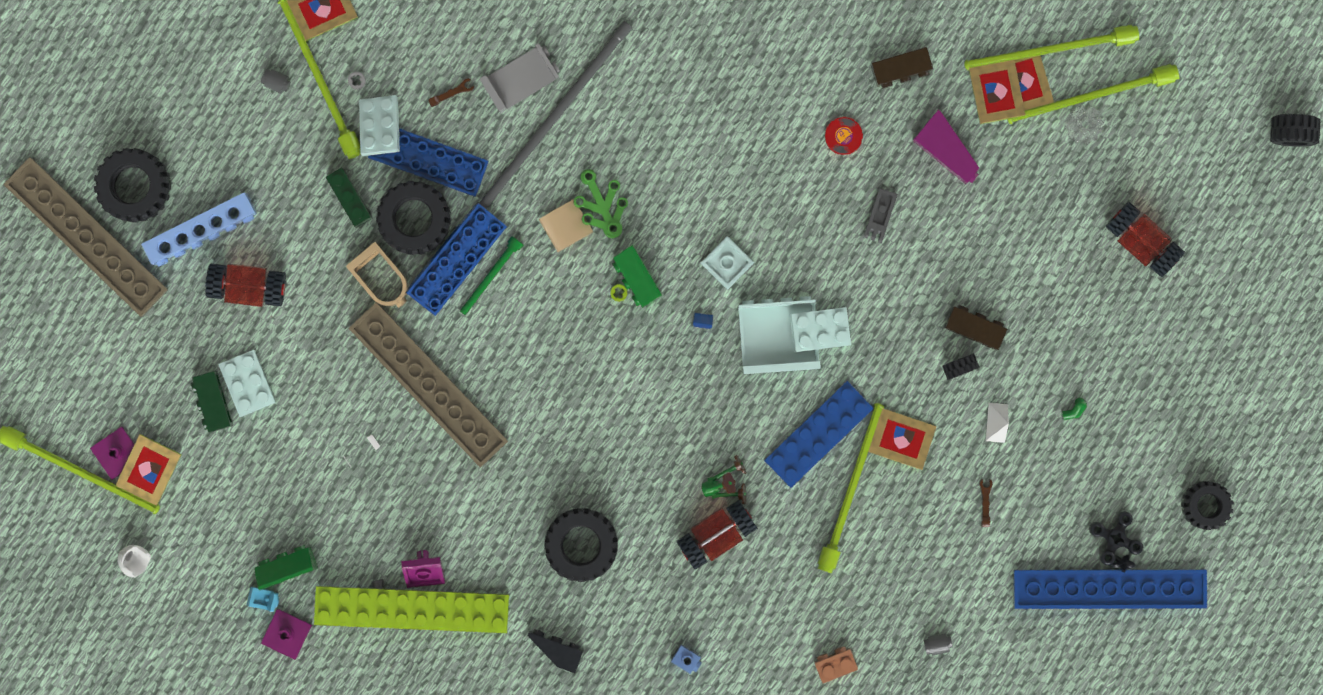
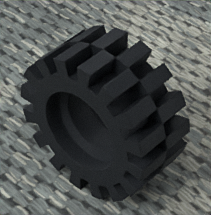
(960, 366)

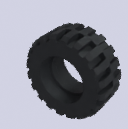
(107, 179)
(387, 218)
(581, 518)

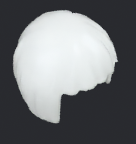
(133, 560)

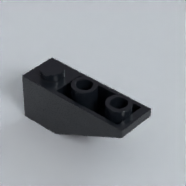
(563, 656)

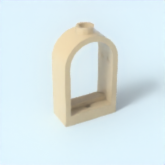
(364, 258)

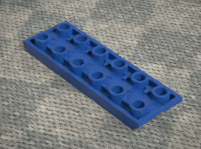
(436, 163)
(456, 259)

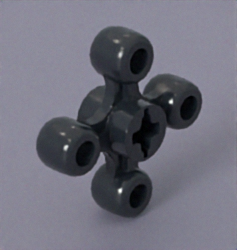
(1120, 530)

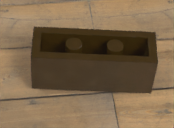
(902, 67)
(976, 327)

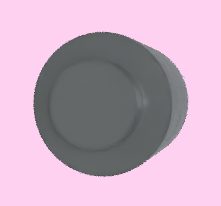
(275, 81)
(938, 644)

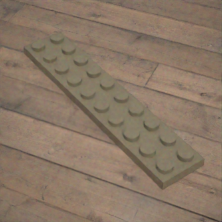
(85, 237)
(428, 384)

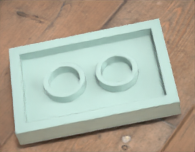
(379, 125)
(820, 329)
(247, 383)

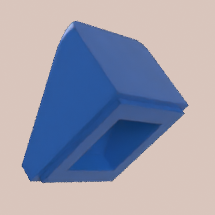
(703, 320)

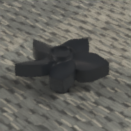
(1124, 563)

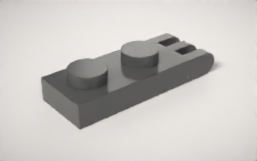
(880, 214)

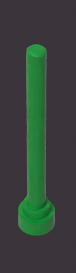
(512, 246)

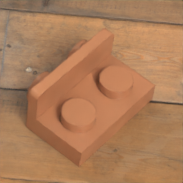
(836, 664)

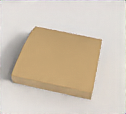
(565, 226)

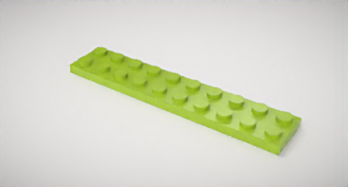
(411, 609)

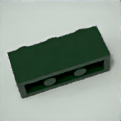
(349, 197)
(211, 402)

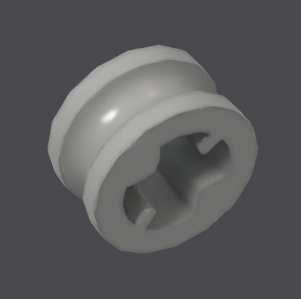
(362, 79)

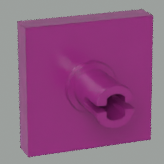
(113, 452)
(423, 571)
(286, 634)

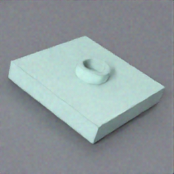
(727, 262)

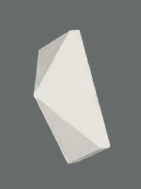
(997, 422)

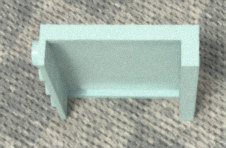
(768, 336)

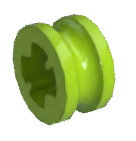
(613, 292)

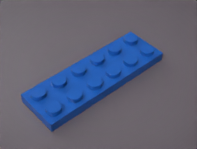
(818, 434)

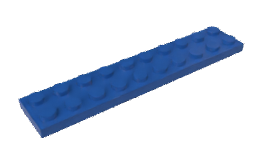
(1110, 589)

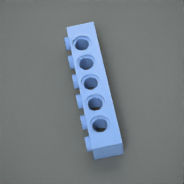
(153, 247)

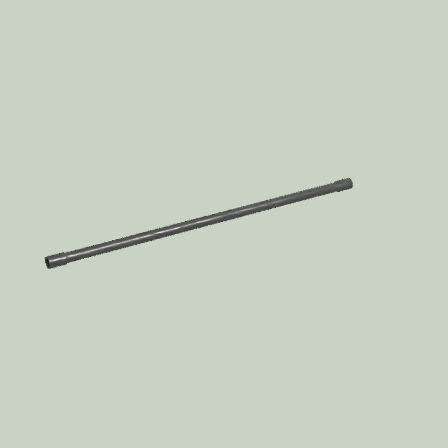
(618, 36)

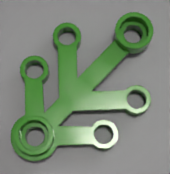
(601, 206)

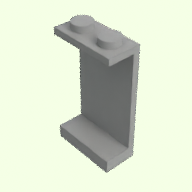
(520, 78)

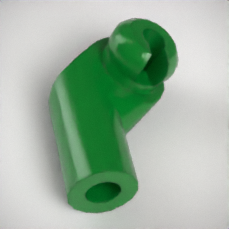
(1077, 411)

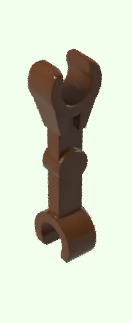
(450, 93)
(985, 503)

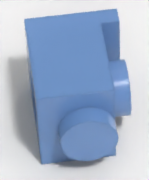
(681, 654)

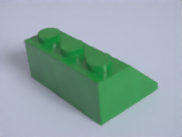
(636, 277)
(285, 567)

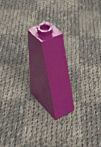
(944, 146)

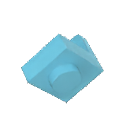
(263, 599)

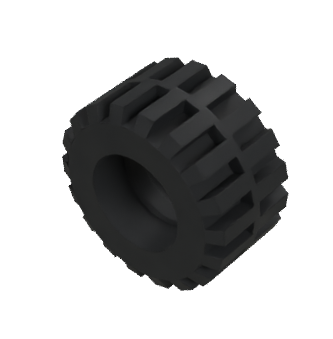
(1295, 130)
(1191, 500)

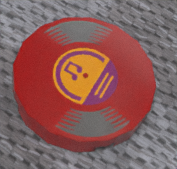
(843, 136)

